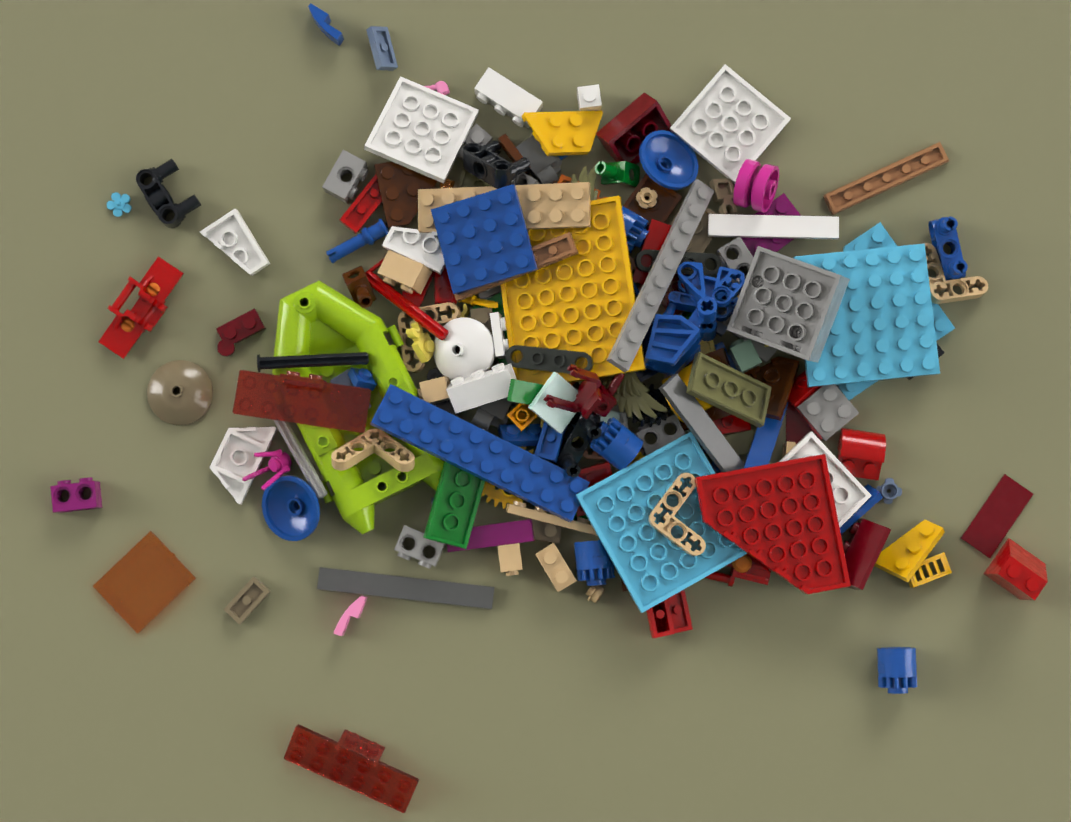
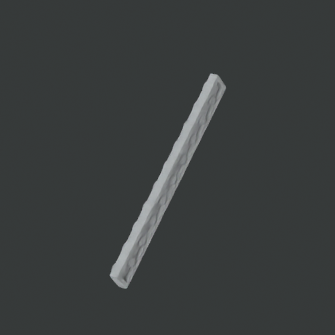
(660, 276)

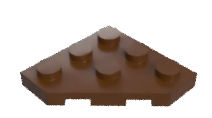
(399, 192)
(780, 376)

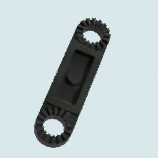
(688, 257)
(547, 359)

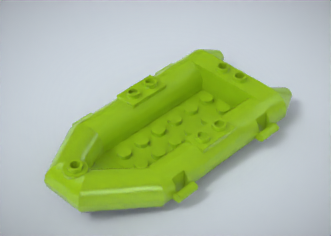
(327, 322)

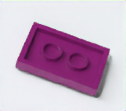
(779, 206)

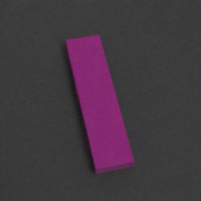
(498, 535)

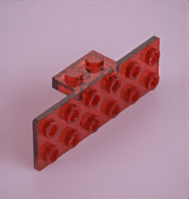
(302, 400)
(352, 764)

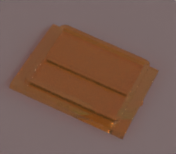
(144, 582)

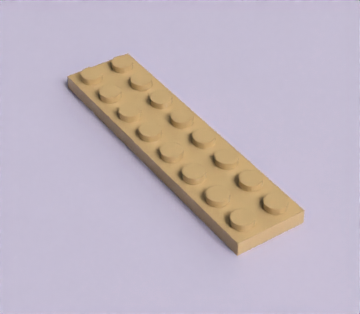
(542, 204)

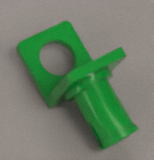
(617, 173)

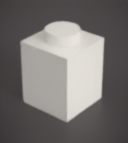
(589, 98)

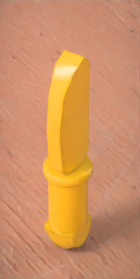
(473, 300)

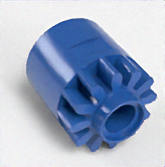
(635, 228)
(616, 443)
(593, 563)
(897, 669)

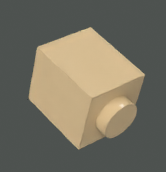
(434, 390)
(510, 559)

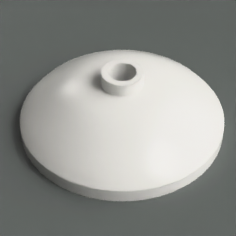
(475, 346)

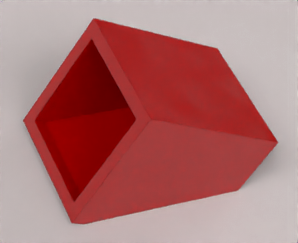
(1018, 571)

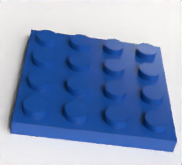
(484, 239)

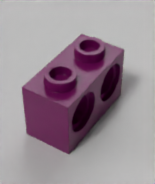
(76, 500)

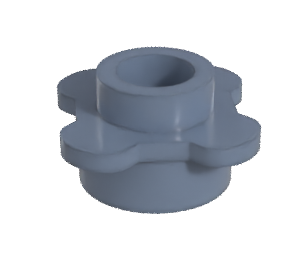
(895, 490)

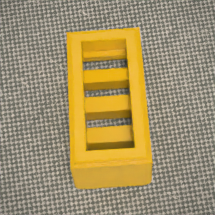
(913, 582)

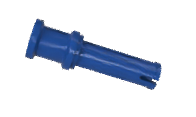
(368, 236)

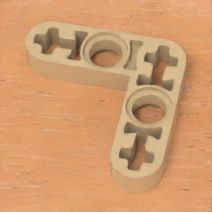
(940, 283)
(407, 357)
(373, 442)
(671, 520)

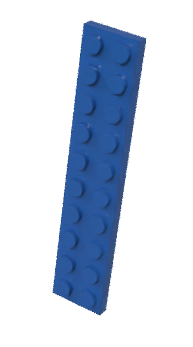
(479, 453)

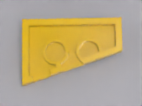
(910, 550)

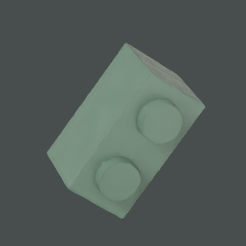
(744, 355)

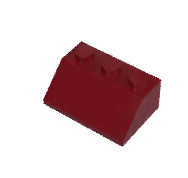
(629, 128)
(863, 550)

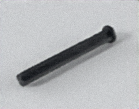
(312, 360)

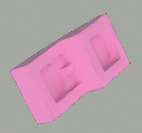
(354, 610)

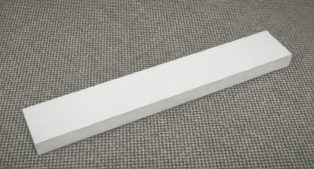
(773, 226)

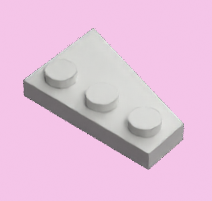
(237, 241)
(416, 246)

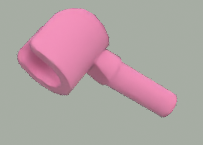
(441, 87)

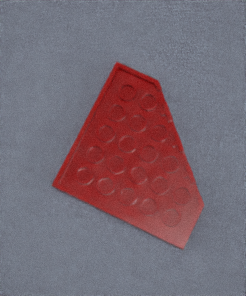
(780, 518)

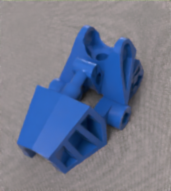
(675, 338)

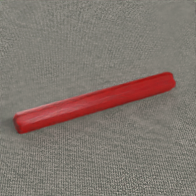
(407, 306)

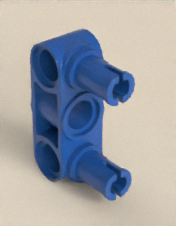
(944, 232)

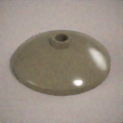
(193, 398)

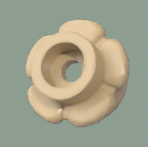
(651, 202)
(595, 593)

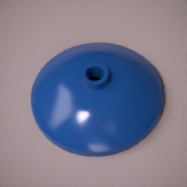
(668, 160)
(282, 509)

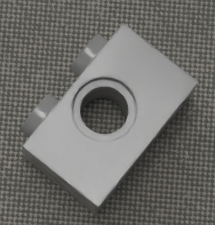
(345, 164)

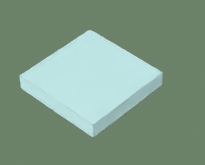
(554, 417)

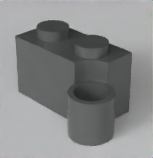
(543, 167)
(493, 414)

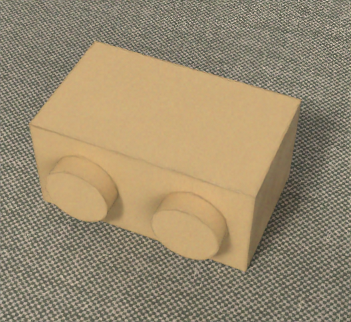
(404, 272)
(555, 567)

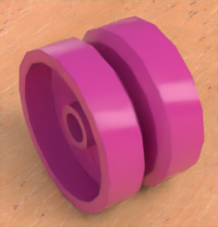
(756, 185)

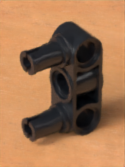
(489, 167)
(159, 197)
(571, 451)

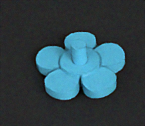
(119, 203)

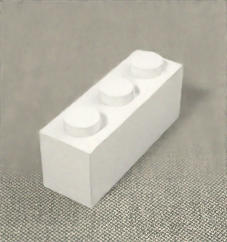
(506, 97)
(480, 387)

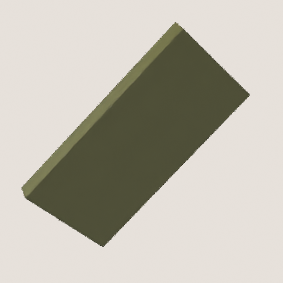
(728, 389)

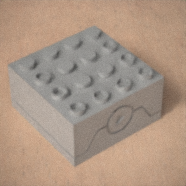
(788, 304)

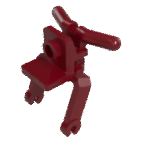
(591, 395)

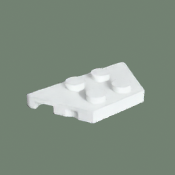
(236, 457)

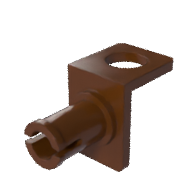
(359, 287)

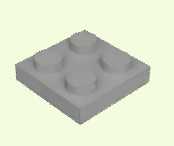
(827, 410)

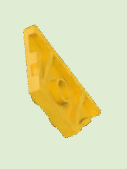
(564, 131)

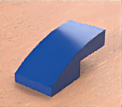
(323, 20)

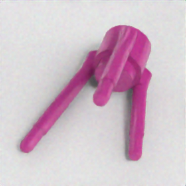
(279, 462)

